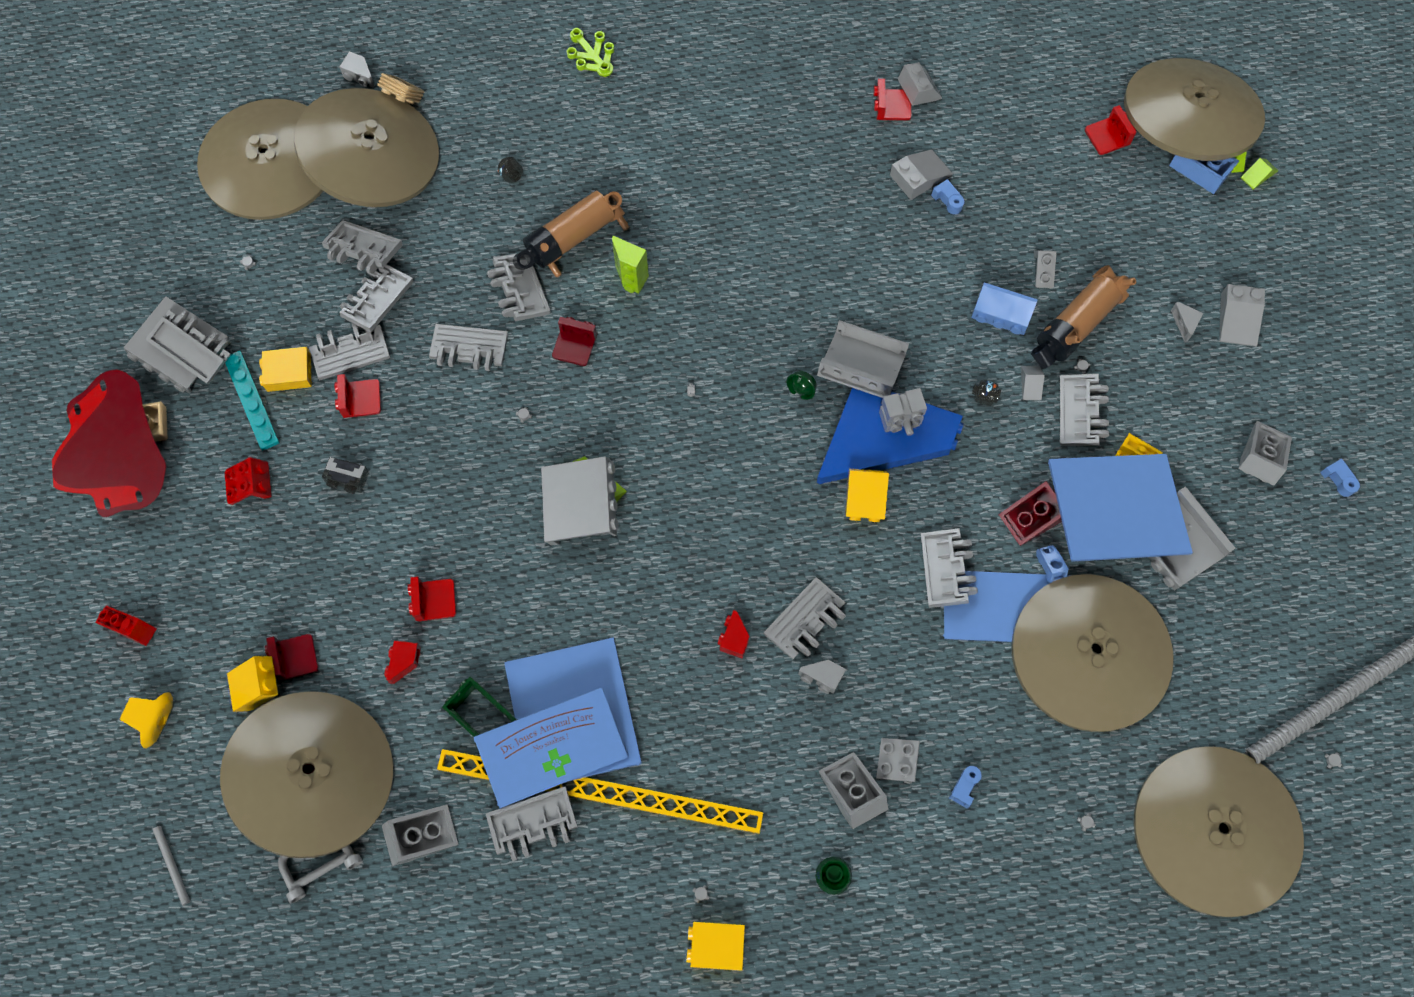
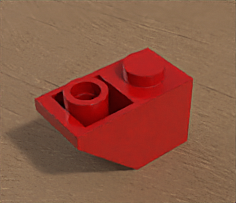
(735, 638)
(403, 659)

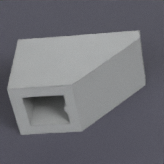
(355, 68)
(825, 673)

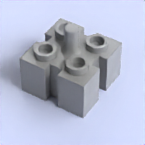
(902, 411)

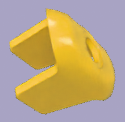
(148, 716)

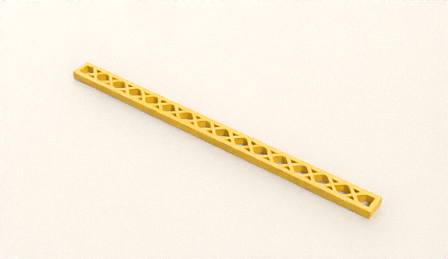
(653, 809)

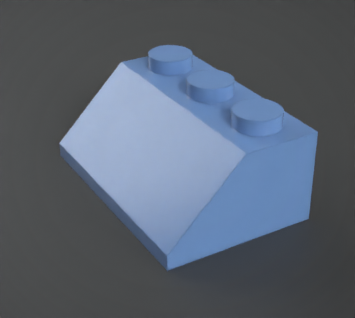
(1205, 173)
(1004, 309)

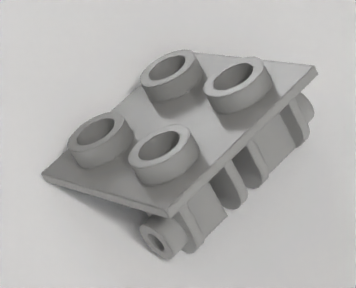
(898, 760)

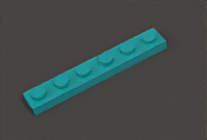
(251, 401)

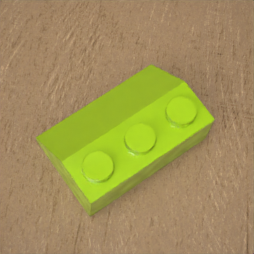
(630, 264)

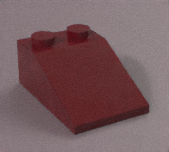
(1033, 514)

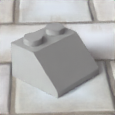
(918, 84)

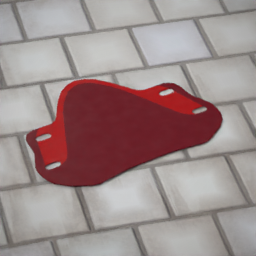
(110, 447)

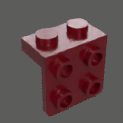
(574, 341)
(292, 656)

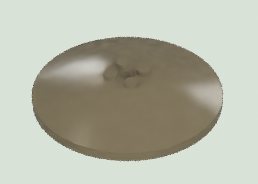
(1169, 114)
(362, 170)
(251, 181)
(1072, 681)
(299, 811)
(1182, 841)

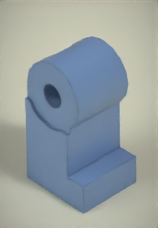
(949, 196)
(1342, 477)
(1052, 563)
(964, 785)

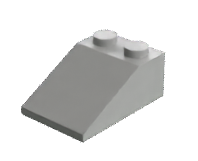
(919, 172)
(1241, 314)
(1266, 453)
(854, 790)
(419, 834)

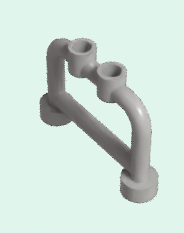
(295, 887)

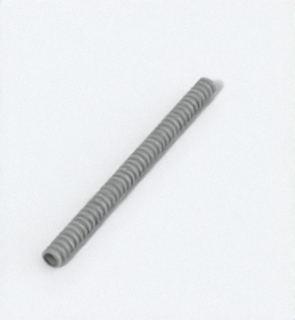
(1332, 701)

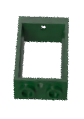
(465, 689)

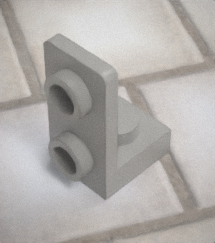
(1045, 268)

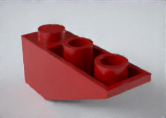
(126, 625)

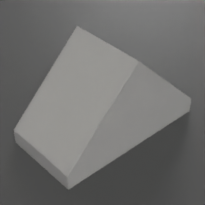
(1186, 319)
(1032, 382)

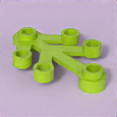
(591, 54)

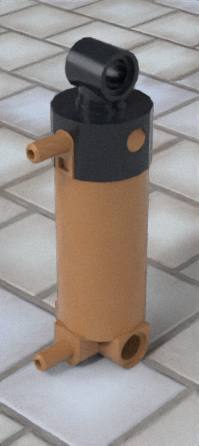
(569, 229)
(1081, 316)

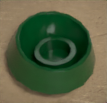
(802, 384)
(829, 870)

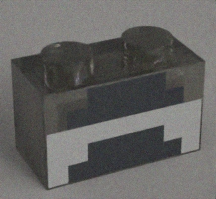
(345, 475)

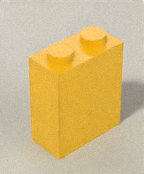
(285, 369)
(866, 494)
(252, 683)
(716, 946)

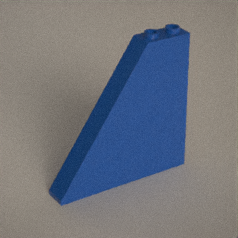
(865, 445)

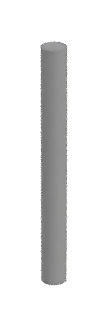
(171, 865)

